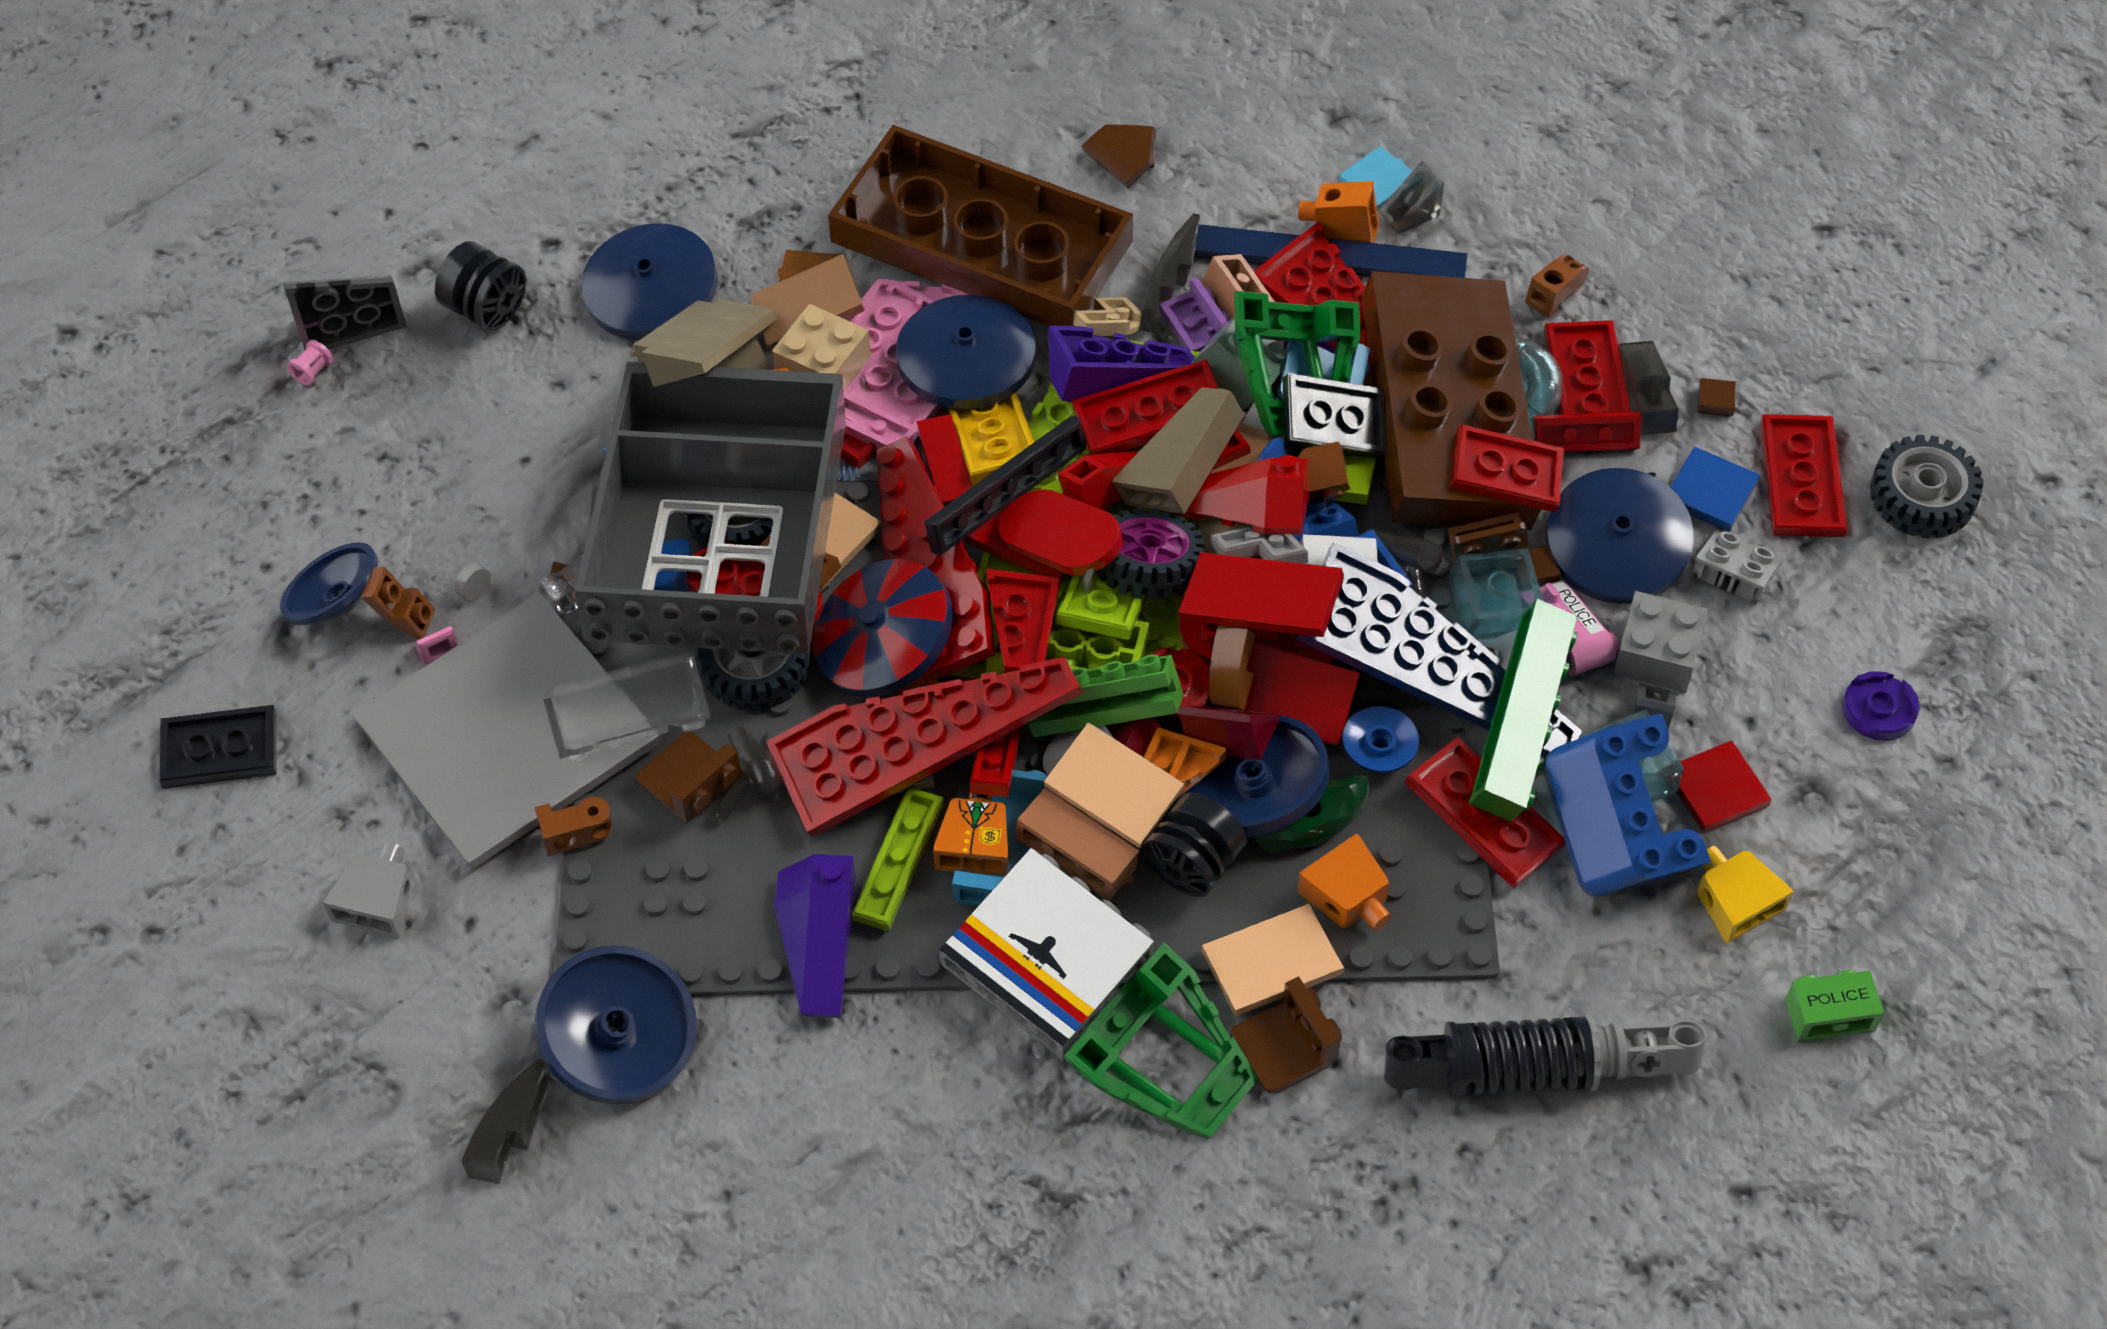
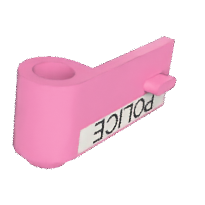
(1593, 643)

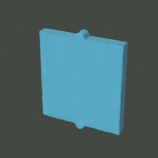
(1381, 168)

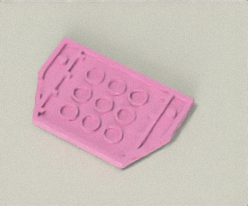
(878, 398)

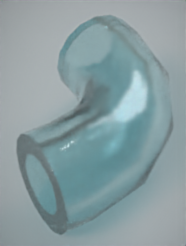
(1543, 378)

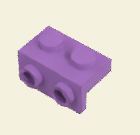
(1193, 316)

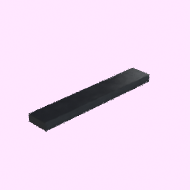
(1005, 485)

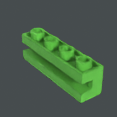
(1116, 695)

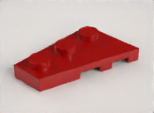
(1022, 615)

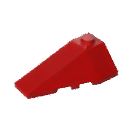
(1263, 493)

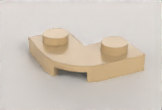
(1110, 317)

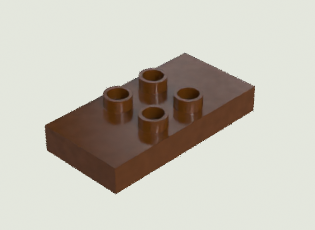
(981, 227)
(1443, 361)

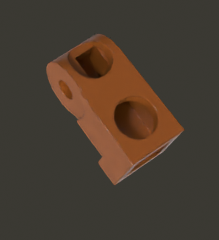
(1555, 284)
(574, 825)

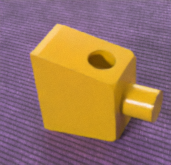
(1741, 893)

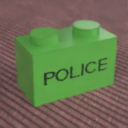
(1834, 1005)

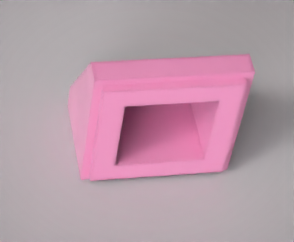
(436, 644)

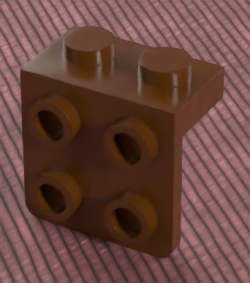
(1489, 535)
(689, 775)
(1289, 1038)

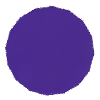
(1880, 706)

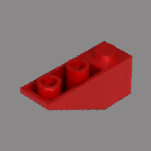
(1092, 477)

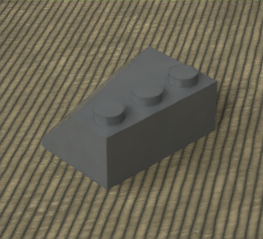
(344, 309)

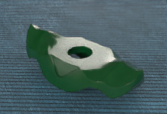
(1339, 805)

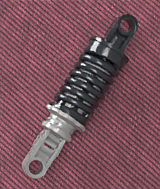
(1530, 1053)

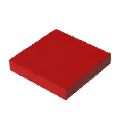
(1720, 787)

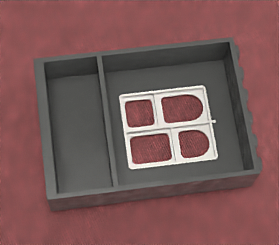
(722, 450)

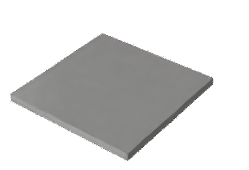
(477, 733)

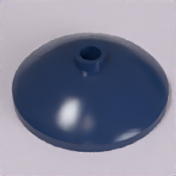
(329, 585)

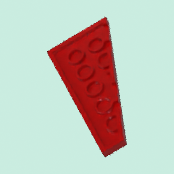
(1312, 273)

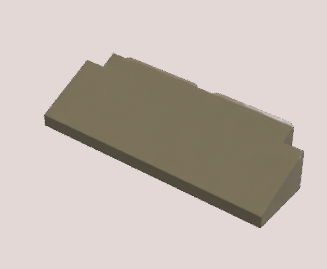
(699, 338)

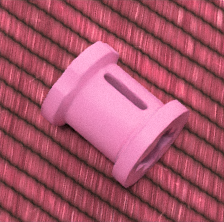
(310, 362)

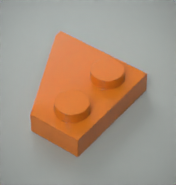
(1184, 756)

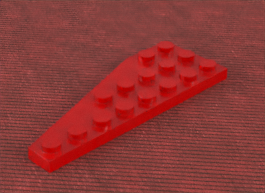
(905, 504)
(877, 748)

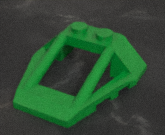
(1260, 319)
(1124, 1015)

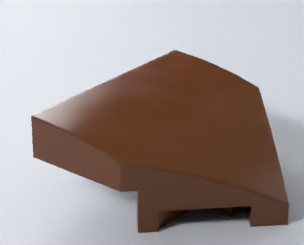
(1123, 150)

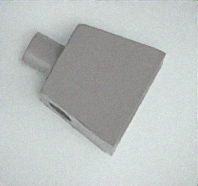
(373, 892)

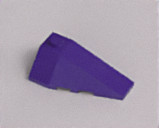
(1093, 363)
(815, 924)

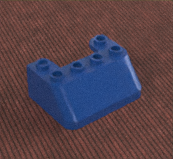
(1610, 812)

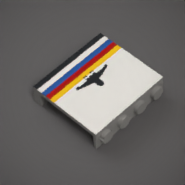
(1045, 950)

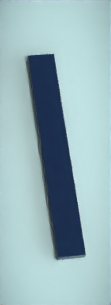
(1360, 256)

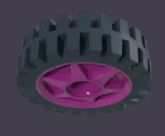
(1154, 555)

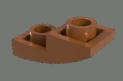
(399, 606)
(1228, 674)

